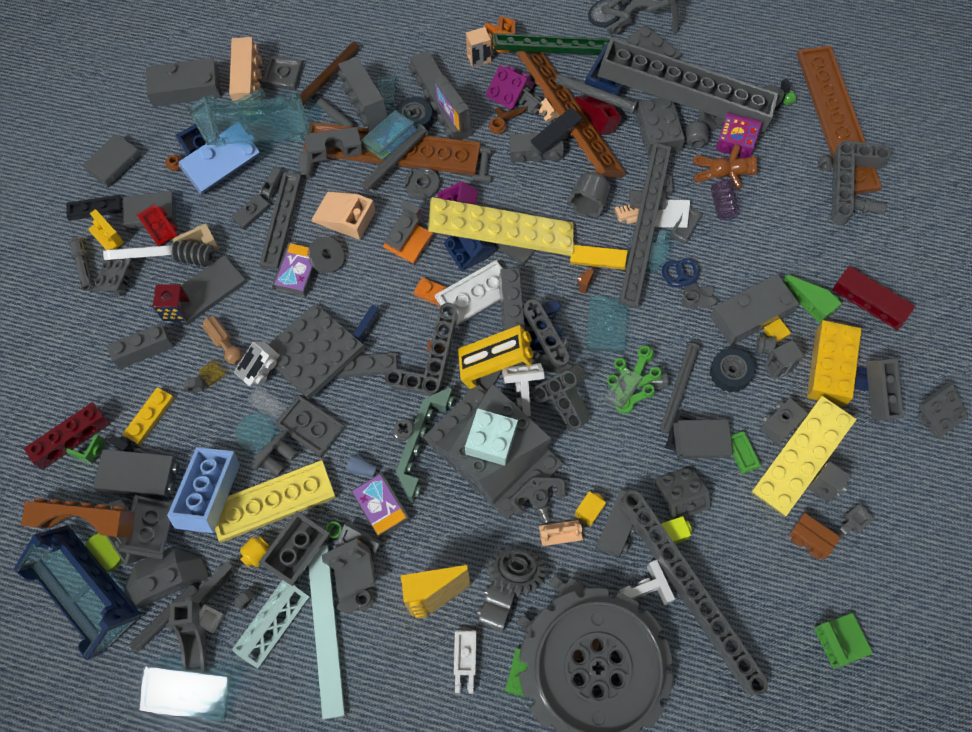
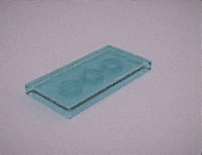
(185, 693)

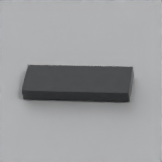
(556, 130)
(104, 205)

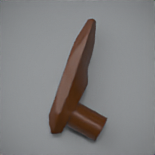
(509, 114)

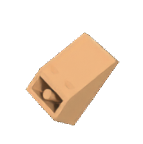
(345, 213)

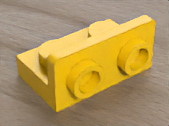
(104, 232)

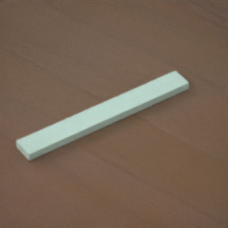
(326, 637)

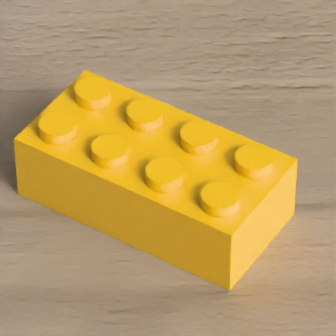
(834, 363)

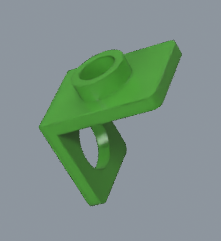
(92, 452)

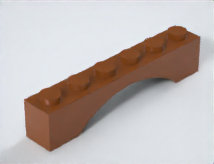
(106, 521)

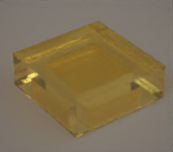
(211, 373)

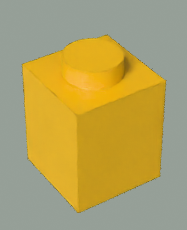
(590, 508)

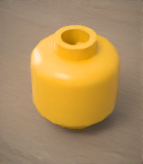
(253, 551)

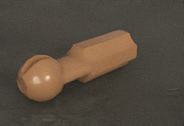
(222, 339)

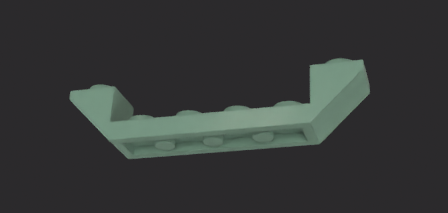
(440, 401)

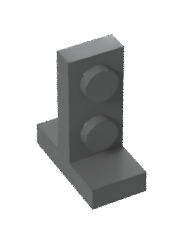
(405, 226)

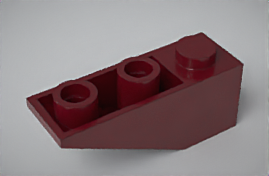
(600, 113)

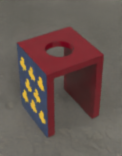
(169, 309)

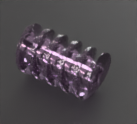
(724, 199)

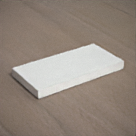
(473, 292)

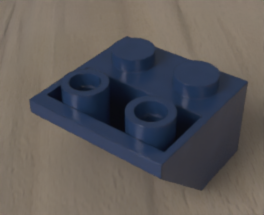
(468, 251)

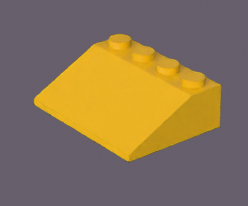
(432, 589)

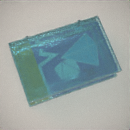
(388, 135)

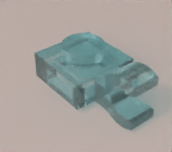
(658, 250)

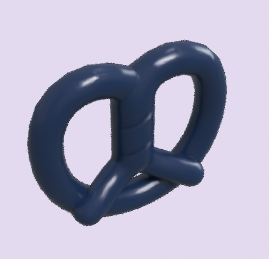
(681, 274)

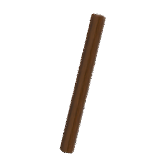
(328, 73)

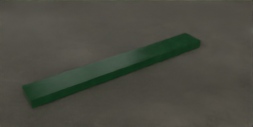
(548, 44)

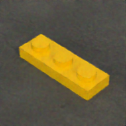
(148, 416)

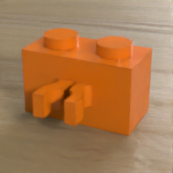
(504, 25)

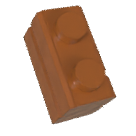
(813, 536)

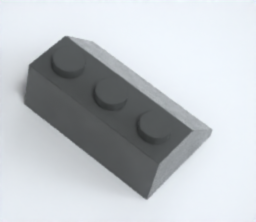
(294, 548)

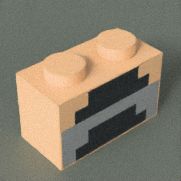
(479, 47)

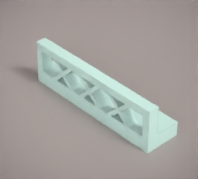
(263, 621)

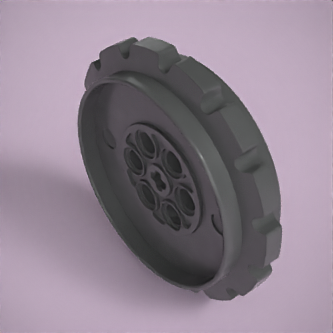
(618, 628)

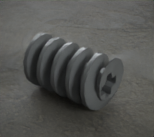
(193, 253)

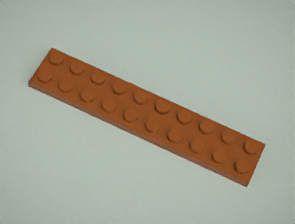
(561, 98)
(835, 109)
(428, 152)

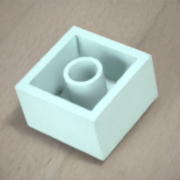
(491, 437)

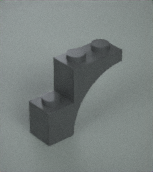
(191, 637)

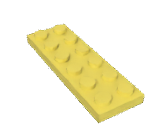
(803, 456)
(274, 500)

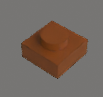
(585, 280)

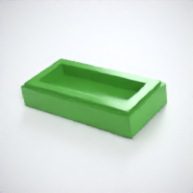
(744, 453)

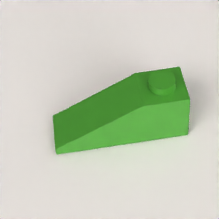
(814, 299)

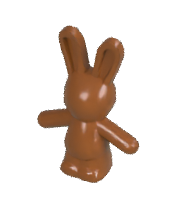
(723, 167)

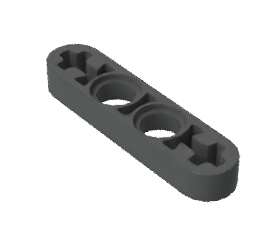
(549, 331)

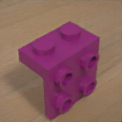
(508, 86)

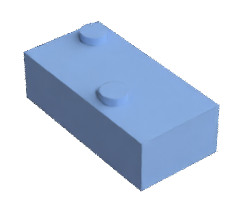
(213, 164)
(204, 490)

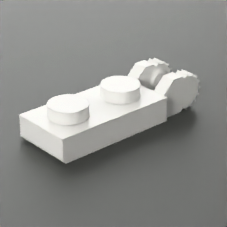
(465, 658)

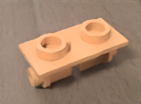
(560, 533)

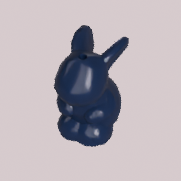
(551, 309)

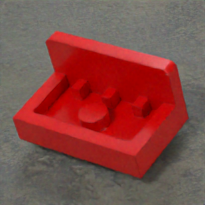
(156, 224)

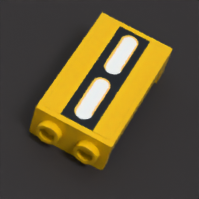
(494, 354)

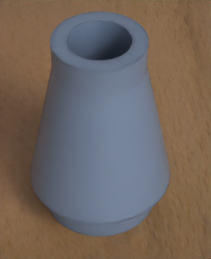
(360, 466)

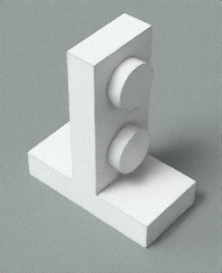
(521, 376)
(647, 586)

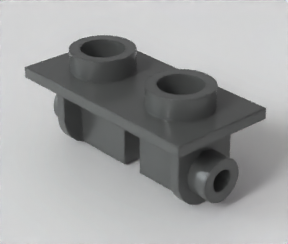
(532, 103)

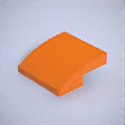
(417, 242)

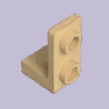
(200, 233)

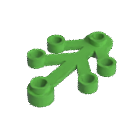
(643, 359)

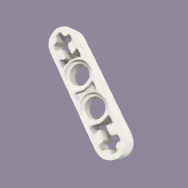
(137, 252)

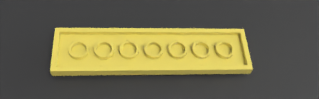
(500, 226)

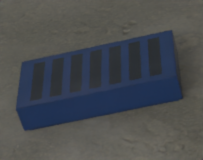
(367, 323)

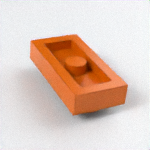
(427, 289)

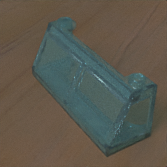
(250, 120)

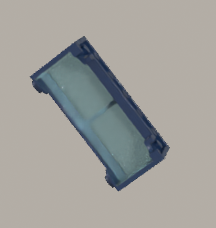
(78, 588)

